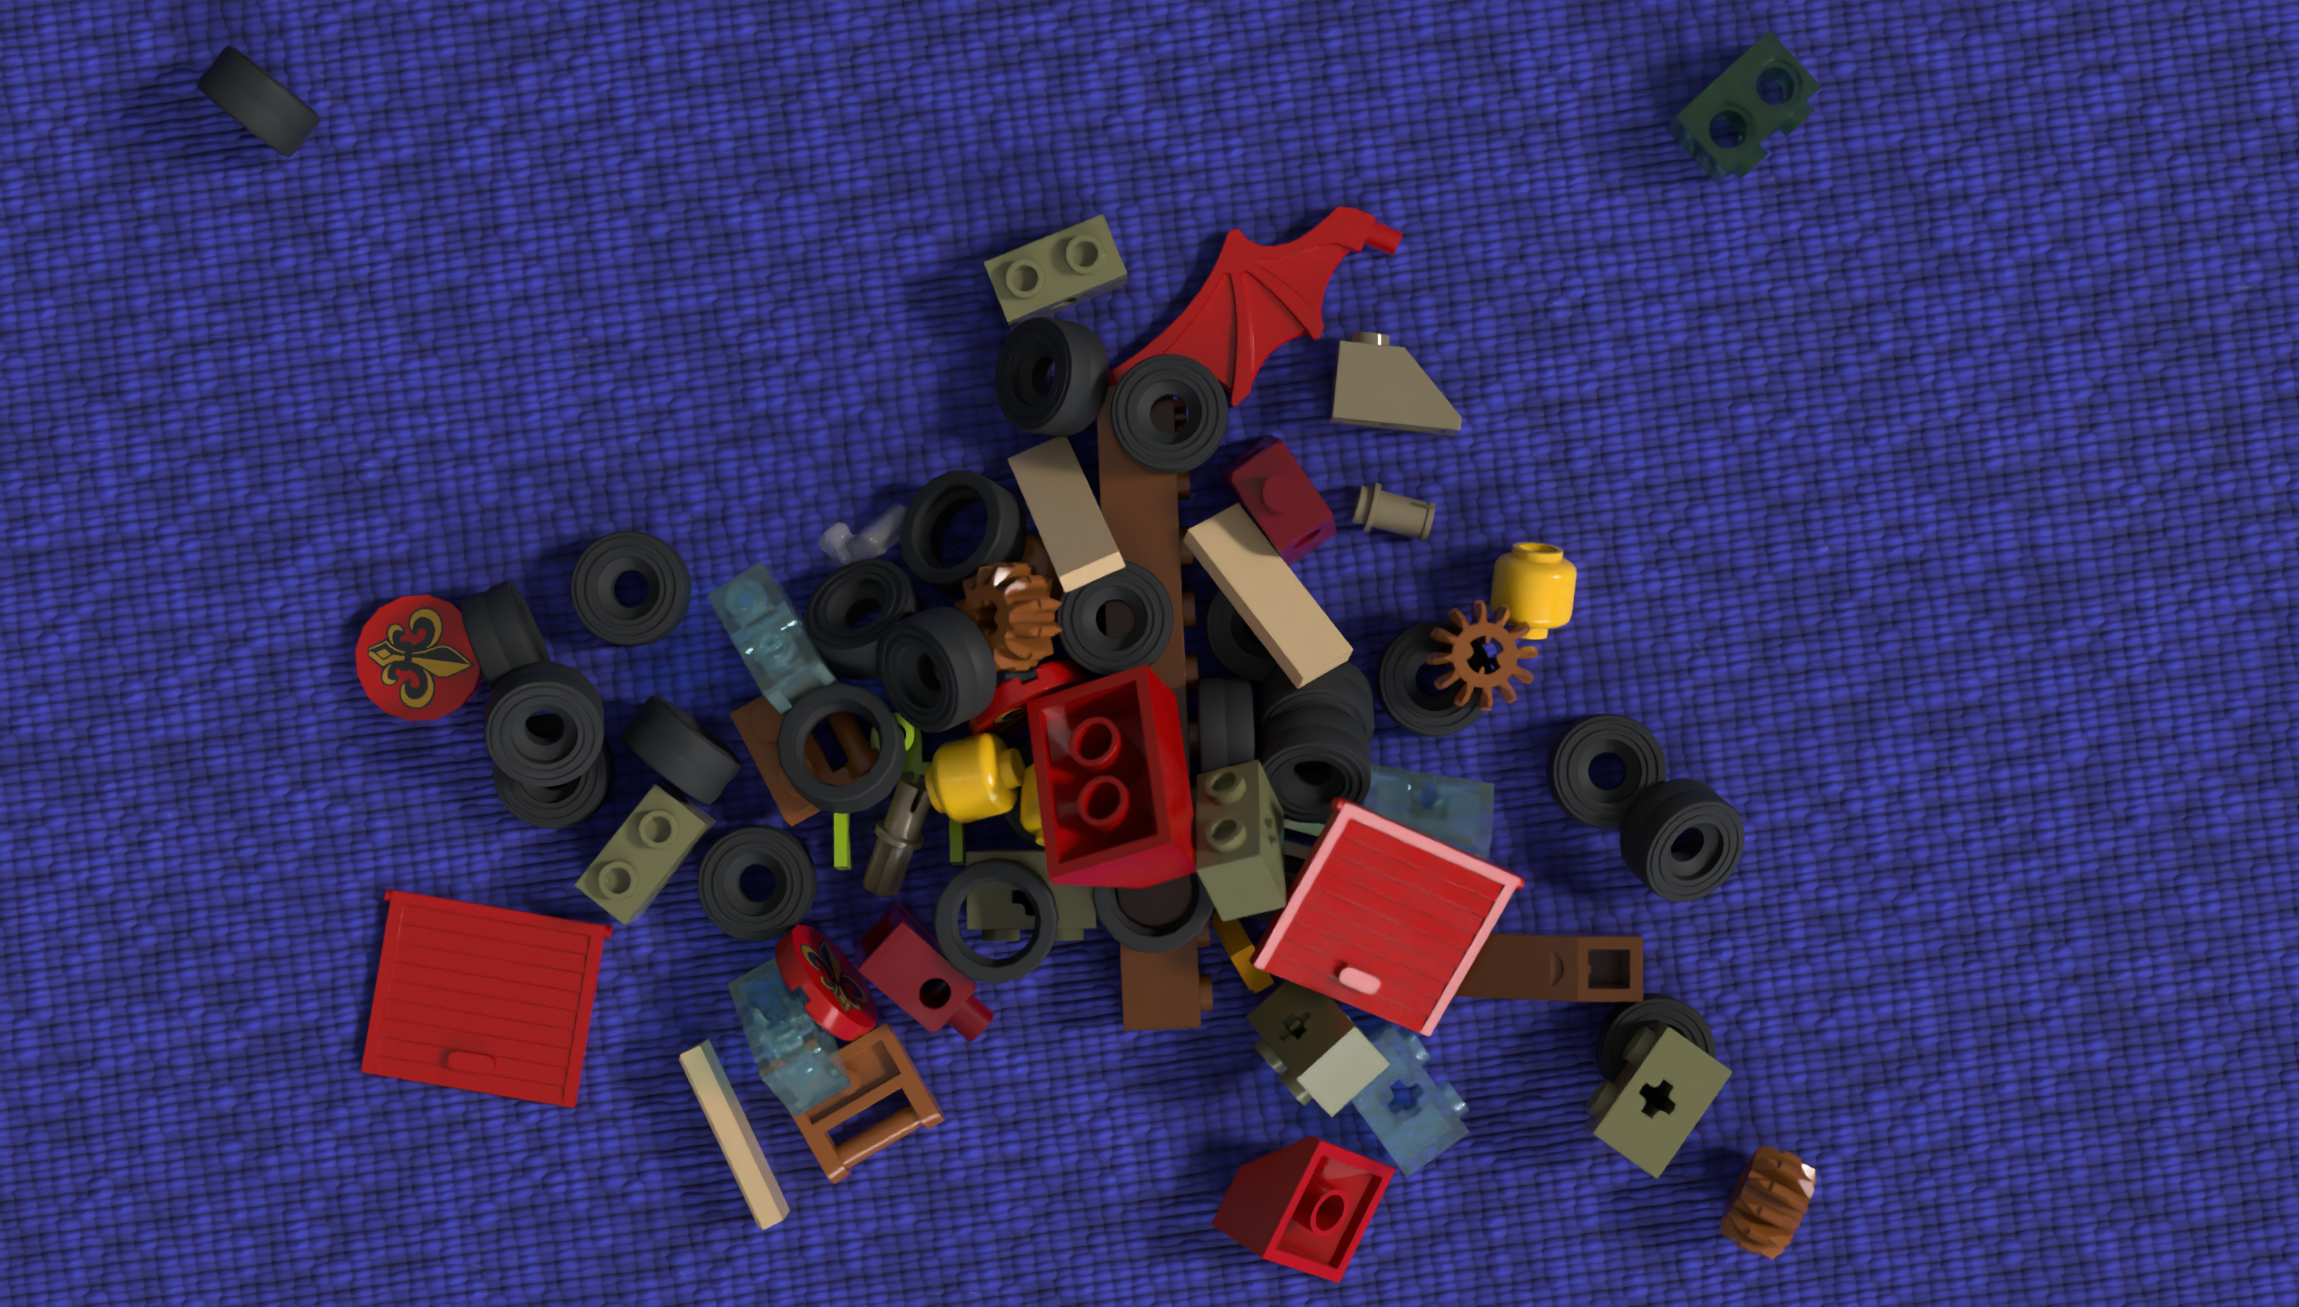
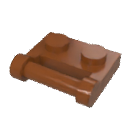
(759, 728)
(876, 1069)

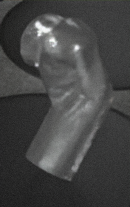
(866, 544)

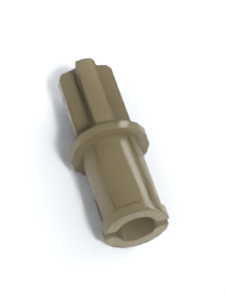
(898, 836)

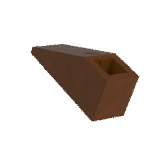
(1558, 967)

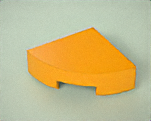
(1240, 950)

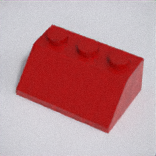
(1113, 782)

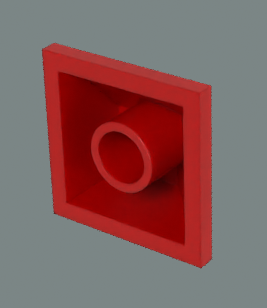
(1304, 1205)

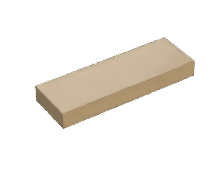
(1066, 513)
(1268, 595)
(734, 1134)

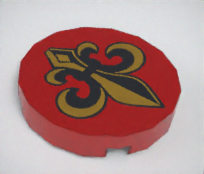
(417, 659)
(1008, 708)
(835, 988)

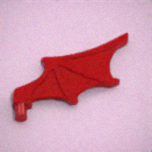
(1263, 299)

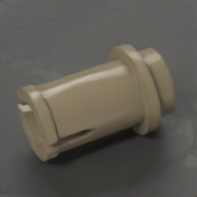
(1392, 512)

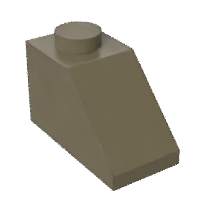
(1387, 389)

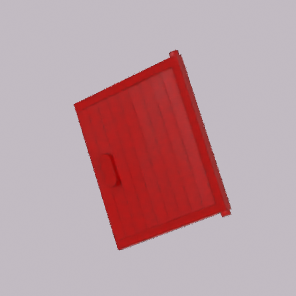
(1385, 917)
(484, 998)

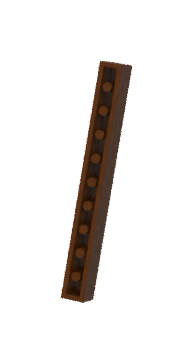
(1144, 522)

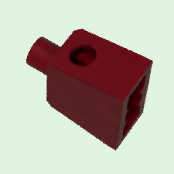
(1279, 498)
(904, 954)

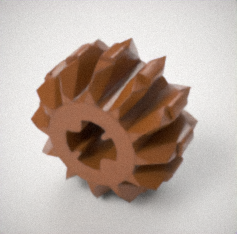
(1012, 613)
(1503, 660)
(1768, 1201)

